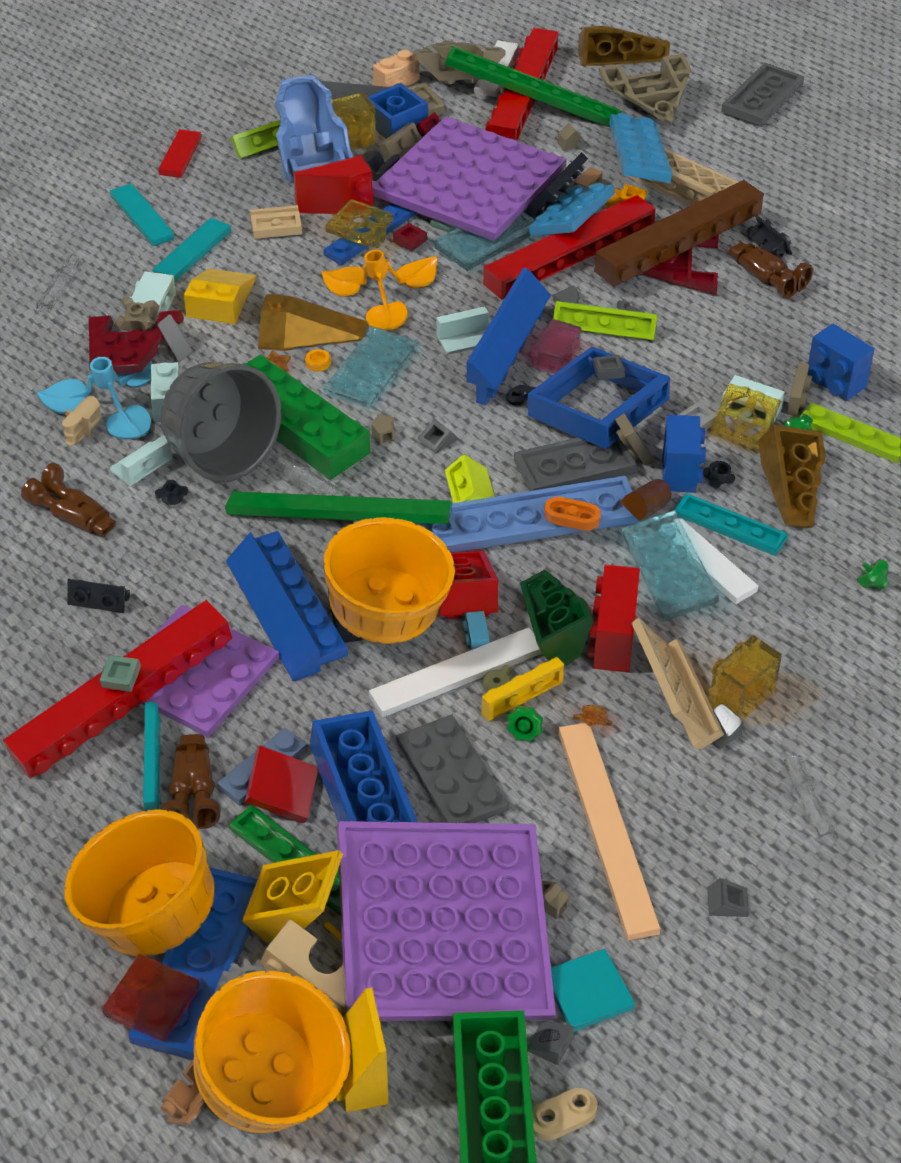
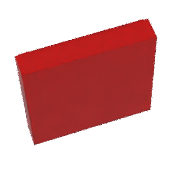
(281, 784)

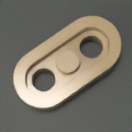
(564, 1113)

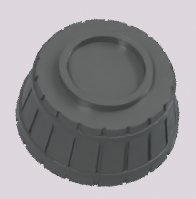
(221, 419)

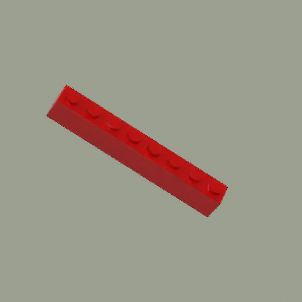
(512, 106)
(567, 249)
(93, 708)

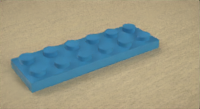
(640, 148)

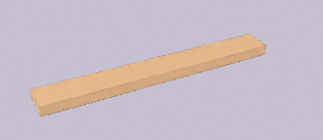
(609, 832)

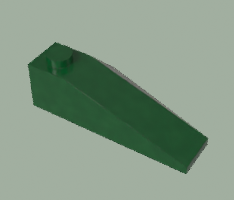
(557, 617)

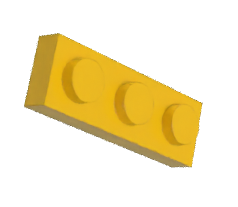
(522, 688)

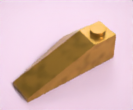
(616, 46)
(296, 323)
(793, 469)

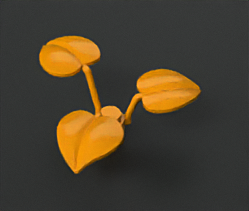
(389, 316)

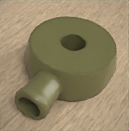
(496, 678)

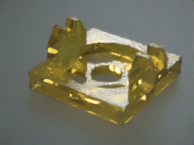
(353, 209)
(736, 392)

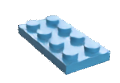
(572, 209)

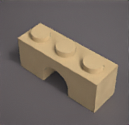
(290, 954)

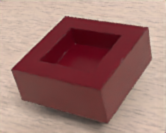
(427, 124)
(410, 236)

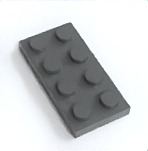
(762, 94)
(572, 463)
(452, 772)

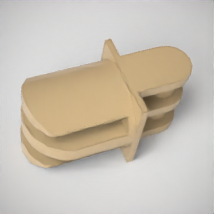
(81, 420)

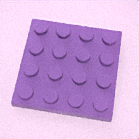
(213, 688)

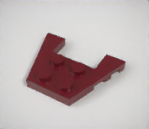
(679, 271)
(127, 350)

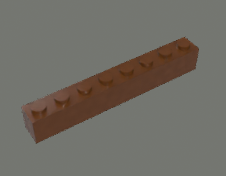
(678, 233)

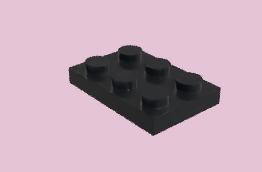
(561, 182)

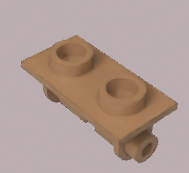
(183, 1101)

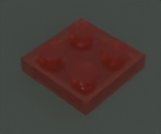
(151, 998)

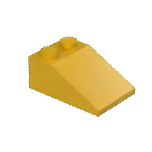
(217, 295)
(292, 891)
(367, 1075)

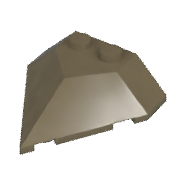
(435, 55)
(653, 91)

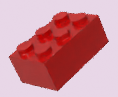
(615, 616)

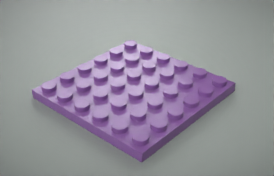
(469, 178)
(444, 919)

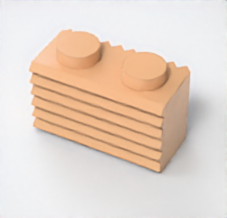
(397, 69)

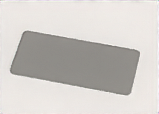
(174, 338)

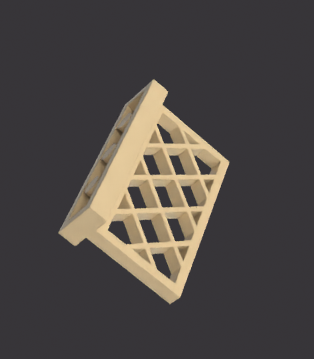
(686, 187)
(680, 686)

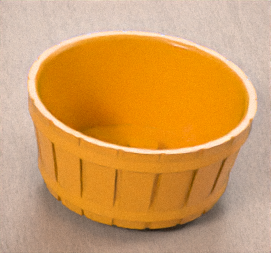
(387, 578)
(142, 883)
(270, 1051)

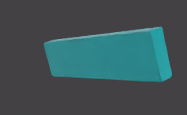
(142, 214)
(193, 248)
(731, 524)
(151, 783)

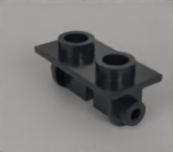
(764, 231)
(97, 595)

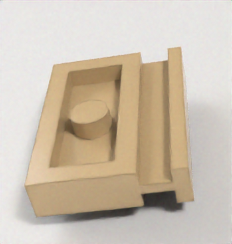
(275, 222)

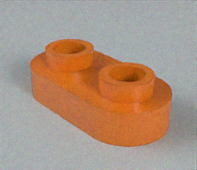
(572, 513)

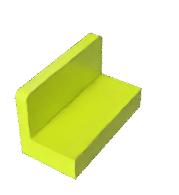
(468, 480)

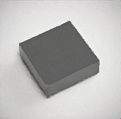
(608, 367)

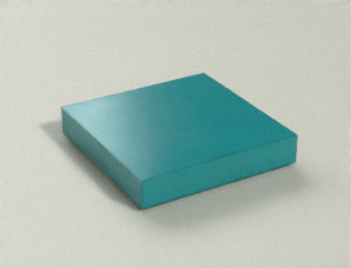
(590, 990)

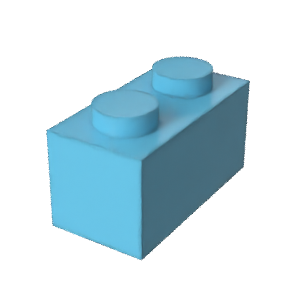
(476, 629)

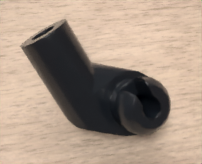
(518, 394)

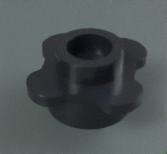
(719, 473)
(171, 492)

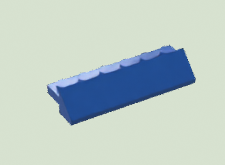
(506, 335)
(285, 605)

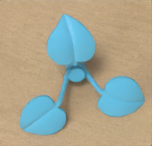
(69, 393)

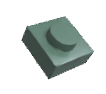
(120, 673)

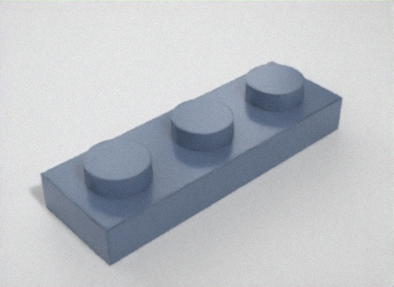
(236, 782)

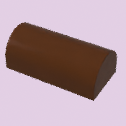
(647, 499)

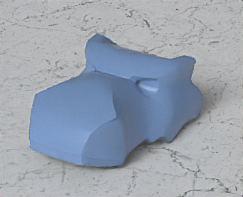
(308, 126)

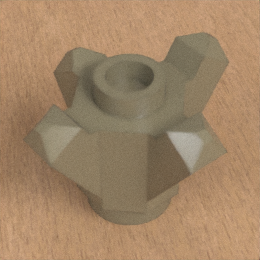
(138, 315)

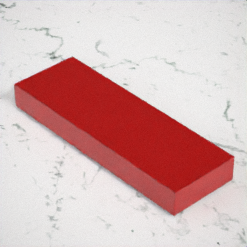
(180, 153)

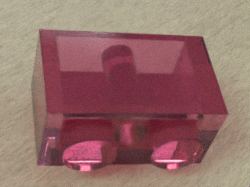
(555, 346)

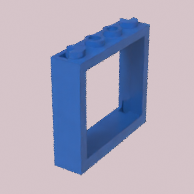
(543, 404)

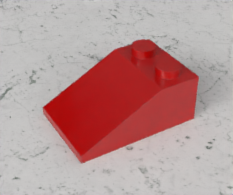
(333, 185)
(472, 587)

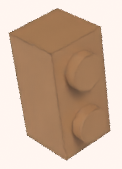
(589, 177)

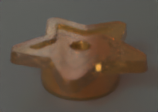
(281, 360)
(593, 716)

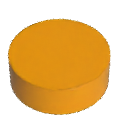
(318, 360)

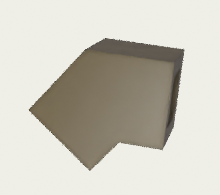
(568, 138)
(383, 429)
(554, 899)

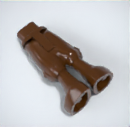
(771, 269)
(73, 506)
(193, 776)

